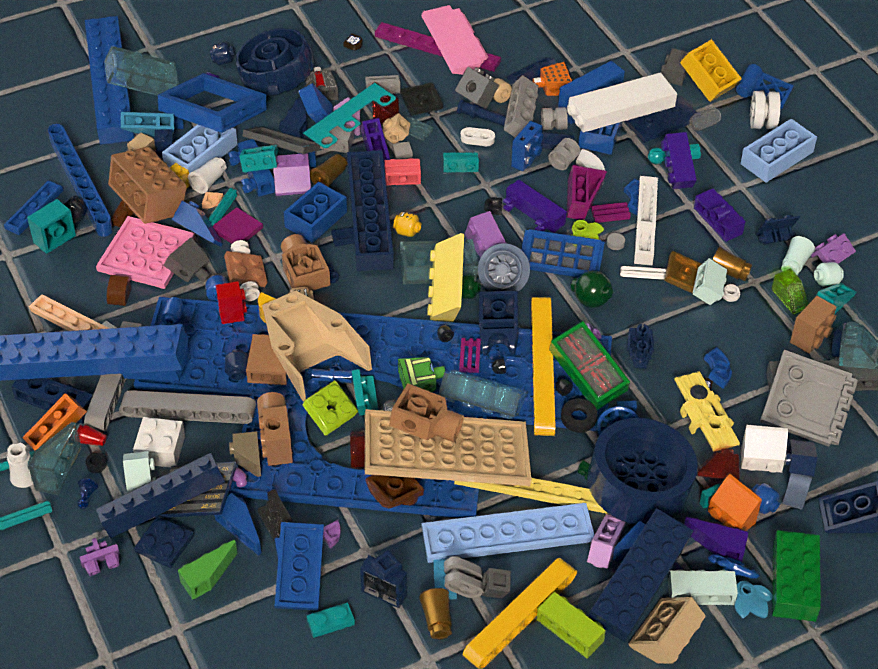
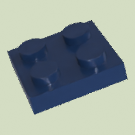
(164, 542)

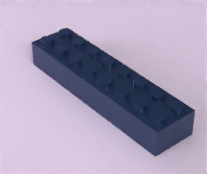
(370, 211)

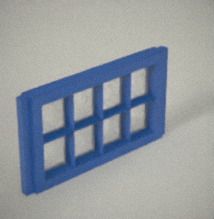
(562, 253)

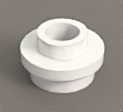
(731, 293)

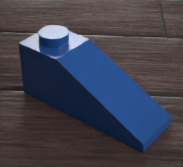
(196, 221)
(238, 522)

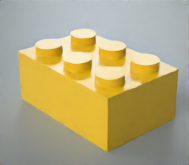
(710, 70)

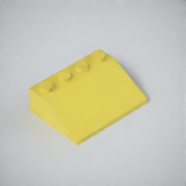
(446, 279)

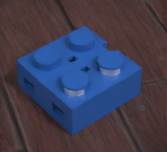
(527, 146)

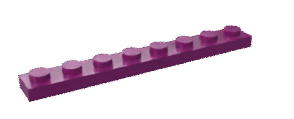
(423, 42)

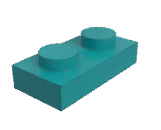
(330, 620)

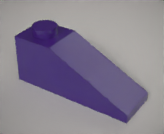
(374, 137)

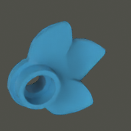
(754, 601)

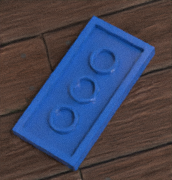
(299, 566)

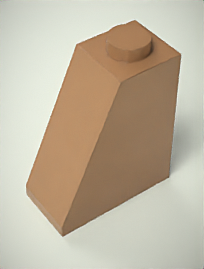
(263, 364)

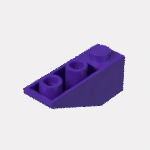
(718, 538)

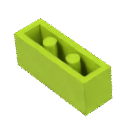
(571, 624)

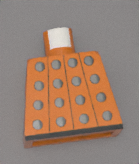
(553, 78)

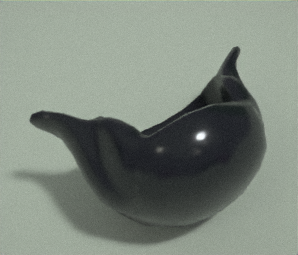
(77, 207)

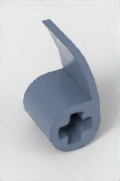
(797, 490)

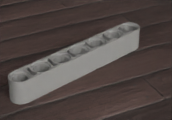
(106, 396)
(188, 407)

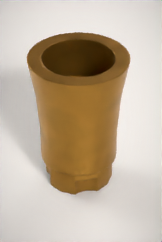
(329, 170)
(735, 266)
(437, 613)

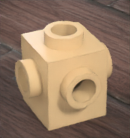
(396, 128)

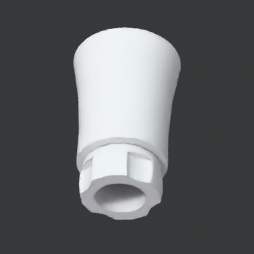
(207, 174)
(18, 461)

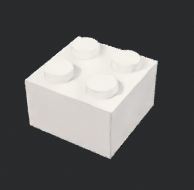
(162, 440)

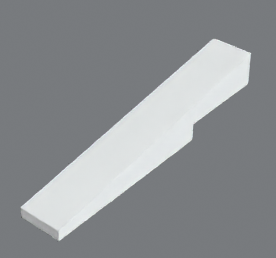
(646, 221)

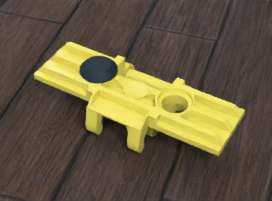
(698, 407)

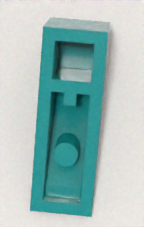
(837, 295)

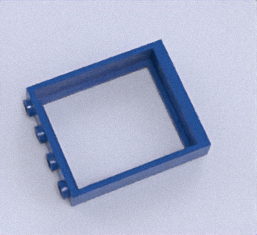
(247, 105)

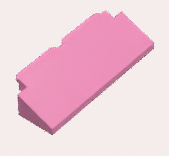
(455, 38)

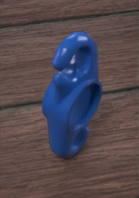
(731, 564)

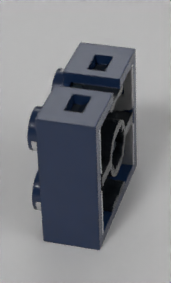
(390, 590)

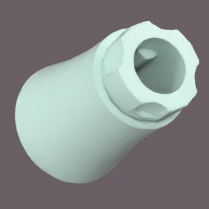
(797, 254)

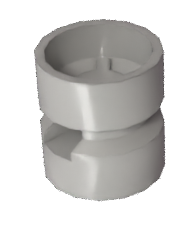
(554, 118)
(564, 154)

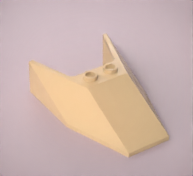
(310, 333)

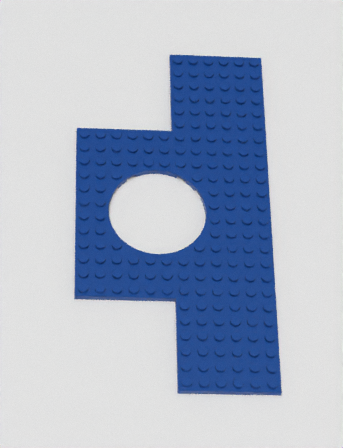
(389, 339)

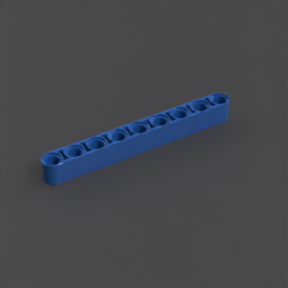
(80, 179)

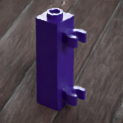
(535, 206)

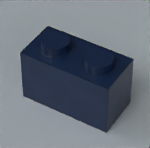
(801, 457)

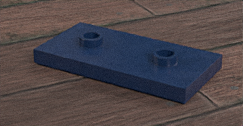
(662, 122)

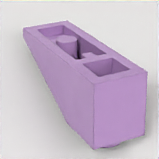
(604, 541)

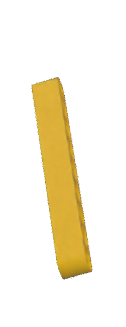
(542, 367)

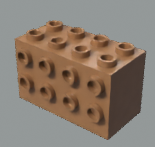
(146, 184)

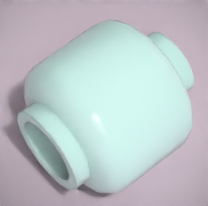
(828, 274)

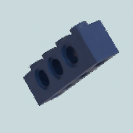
(46, 392)

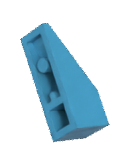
(146, 122)

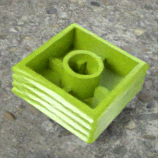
(326, 418)

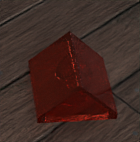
(385, 112)

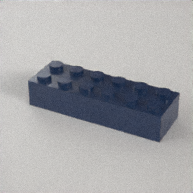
(640, 575)

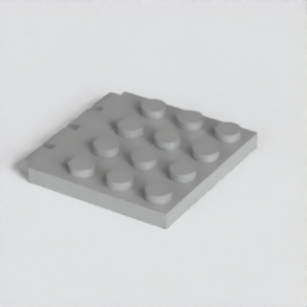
(809, 399)

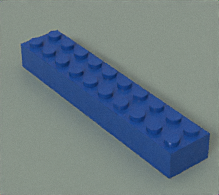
(108, 98)
(92, 352)

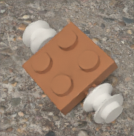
(246, 269)

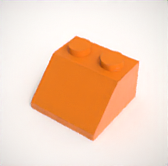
(735, 504)

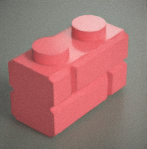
(402, 171)

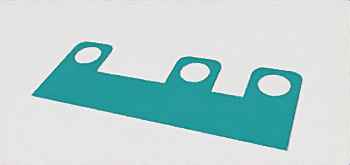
(344, 114)

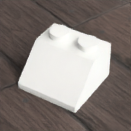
(764, 448)

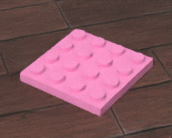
(141, 252)

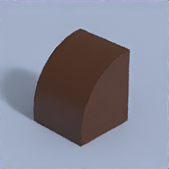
(118, 290)

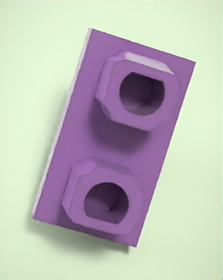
(91, 560)

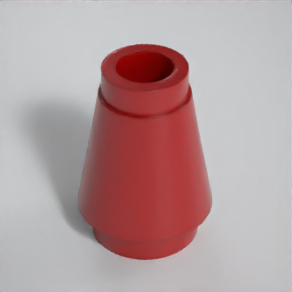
(91, 436)

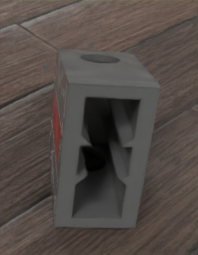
(324, 82)

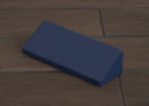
(532, 70)

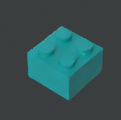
(51, 226)

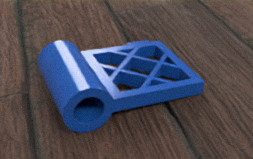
(754, 77)

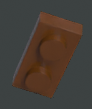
(121, 214)

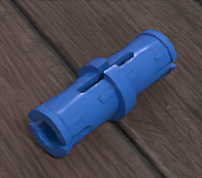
(332, 375)

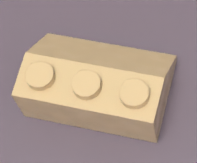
(668, 629)

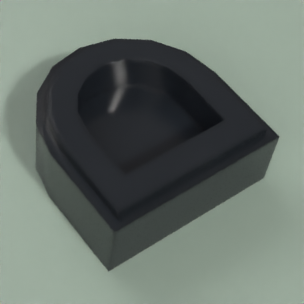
(493, 205)

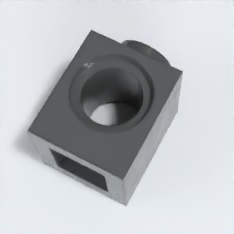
(496, 583)

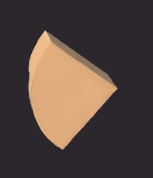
(211, 200)

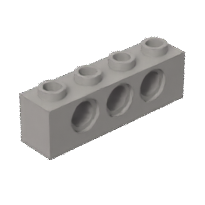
(521, 105)

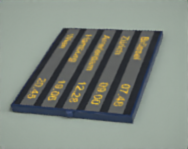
(209, 502)

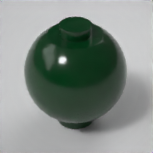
(592, 288)

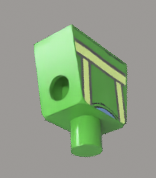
(419, 373)

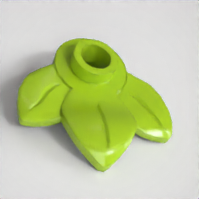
(589, 230)

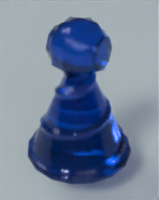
(86, 488)

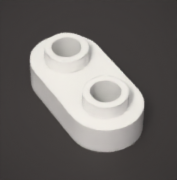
(477, 136)

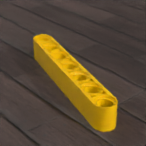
(518, 614)

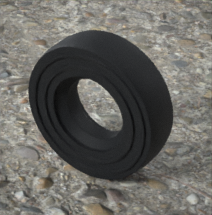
(579, 425)

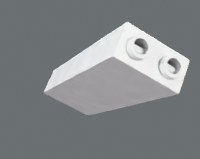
(621, 102)

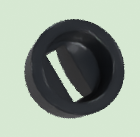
(445, 333)
(498, 366)
(564, 387)

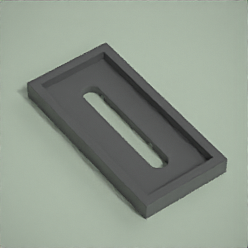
(281, 140)

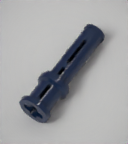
(475, 110)

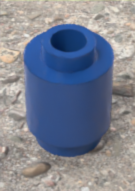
(172, 311)

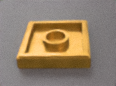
(681, 271)

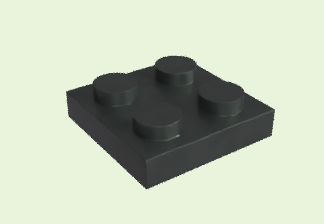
(421, 99)

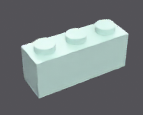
(704, 586)

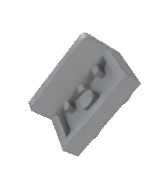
(389, 83)

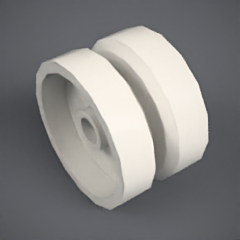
(765, 110)

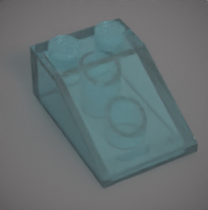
(54, 460)

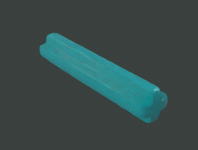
(223, 205)
(25, 515)

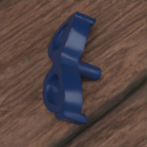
(334, 276)

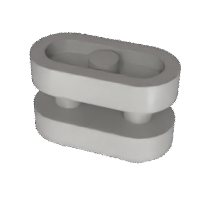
(463, 577)

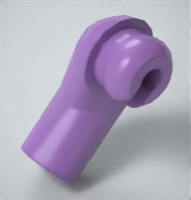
(240, 478)

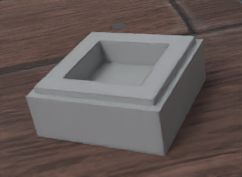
(402, 150)

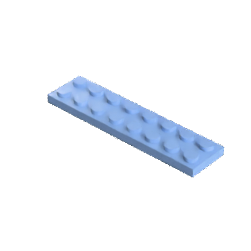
(508, 532)

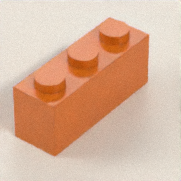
(58, 417)

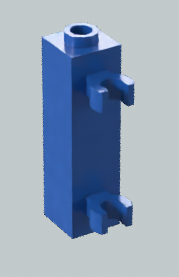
(259, 180)

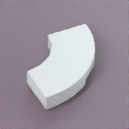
(589, 160)

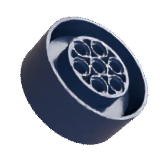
(641, 468)

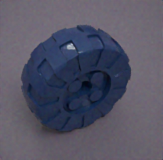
(275, 61)

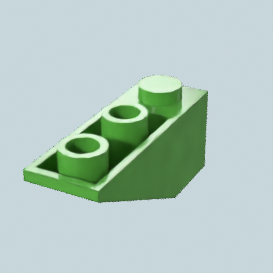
(205, 572)

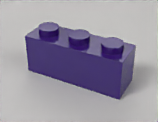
(678, 160)
(726, 229)

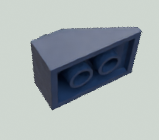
(851, 510)

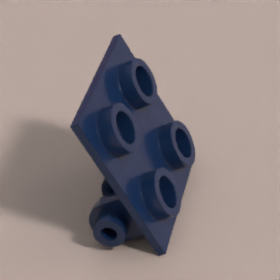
(777, 230)

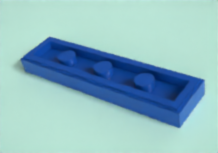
(41, 198)

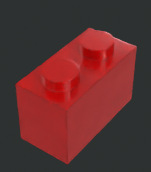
(230, 302)

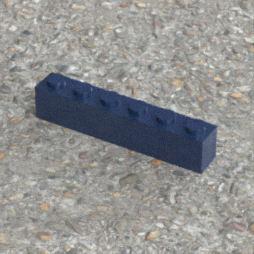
(160, 495)

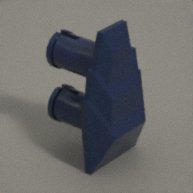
(640, 345)

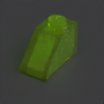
(790, 290)

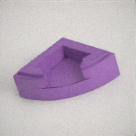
(332, 533)

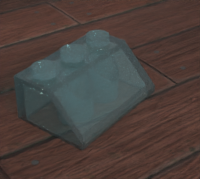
(858, 347)

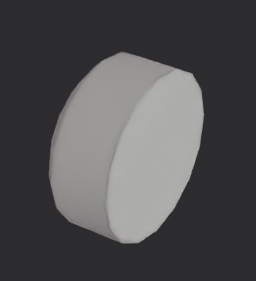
(616, 241)

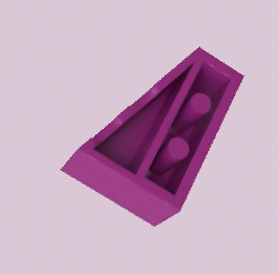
(582, 190)

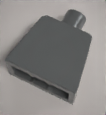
(188, 262)

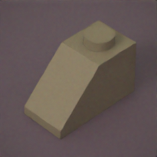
(246, 451)

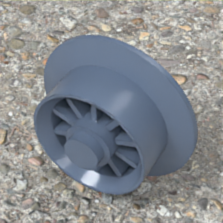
(504, 268)

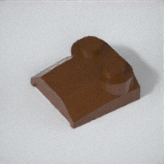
(394, 490)

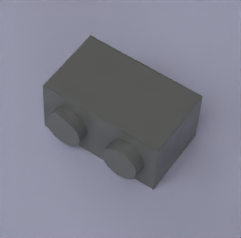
(673, 70)

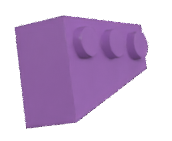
(483, 232)

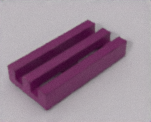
(609, 212)
(470, 343)

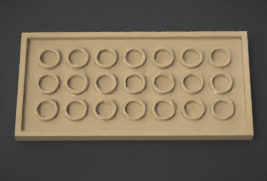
(482, 452)

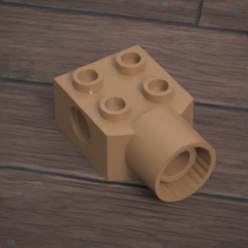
(304, 264)
(425, 415)
(275, 426)

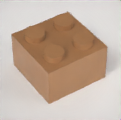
(813, 324)

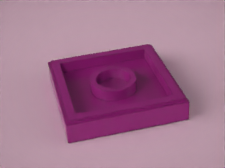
(237, 226)

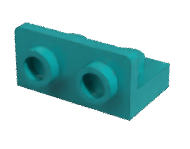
(259, 158)
(461, 162)
(364, 392)

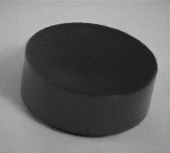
(96, 463)

